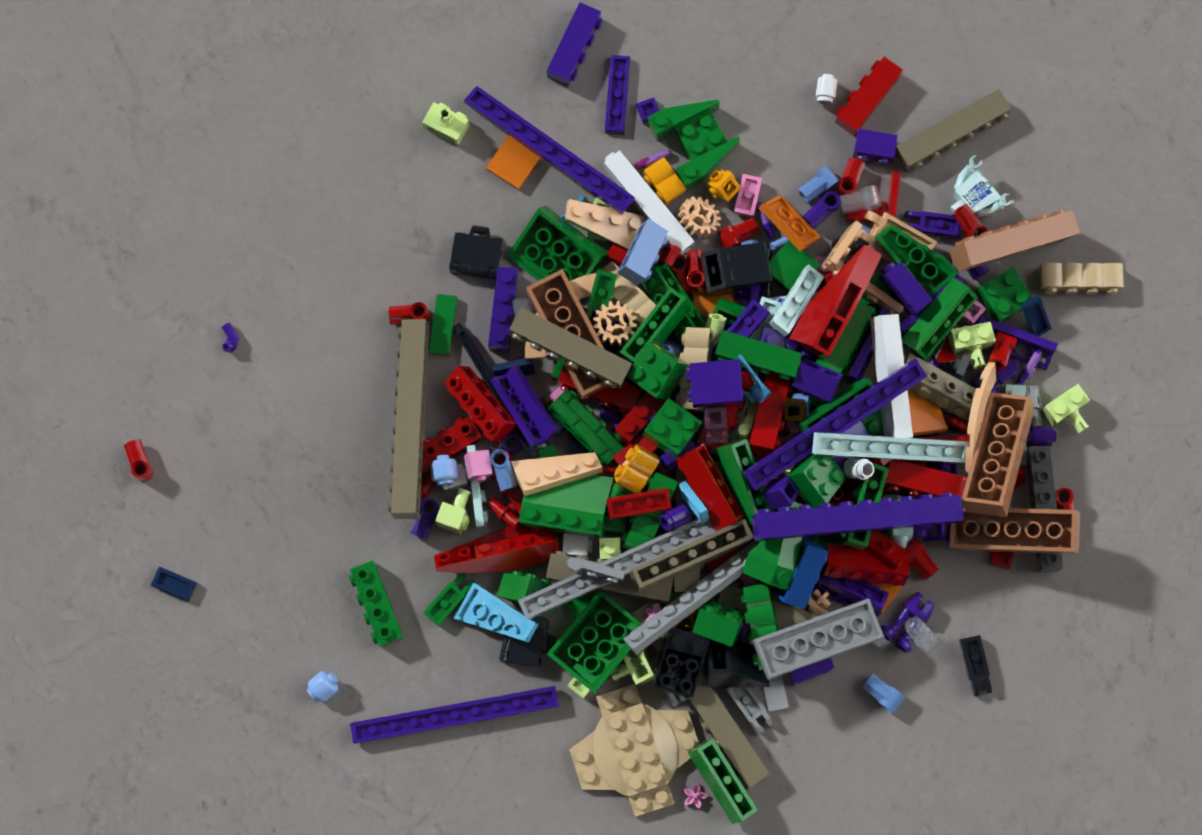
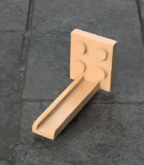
(834, 264)

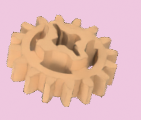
(699, 217)
(608, 318)

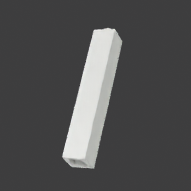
(646, 200)
(888, 359)

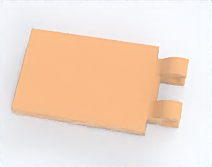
(882, 223)

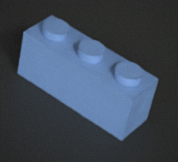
(643, 252)

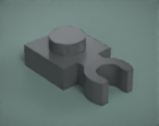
(961, 365)

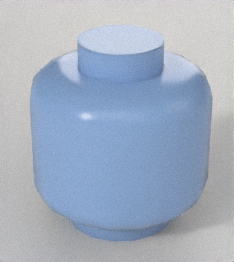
(444, 470)
(322, 686)

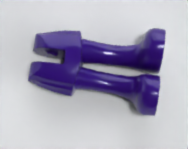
(910, 609)

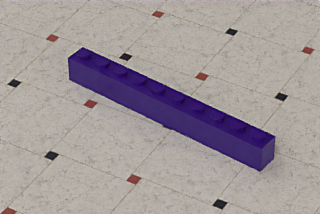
(857, 518)

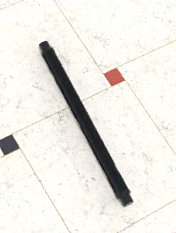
(486, 374)

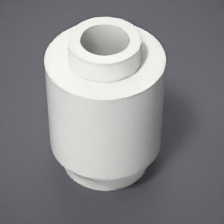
(826, 89)
(858, 468)

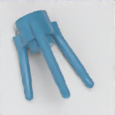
(758, 391)

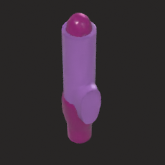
(648, 161)

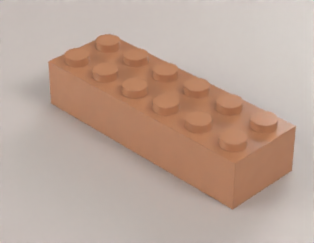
(1014, 240)
(558, 304)
(998, 454)
(1020, 531)

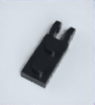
(975, 663)

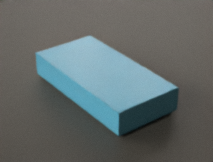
(693, 502)

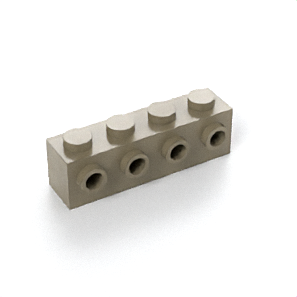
(943, 389)

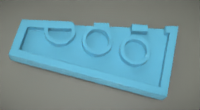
(494, 614)

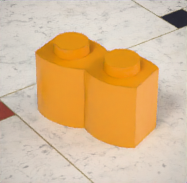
(664, 181)
(636, 469)

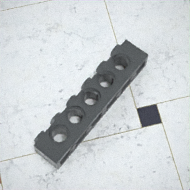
(1042, 497)

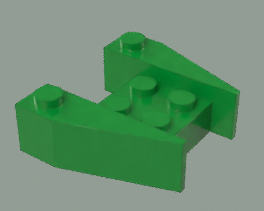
(698, 136)

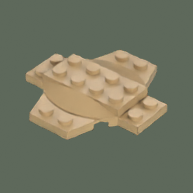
(634, 750)

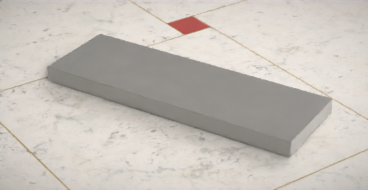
(818, 639)

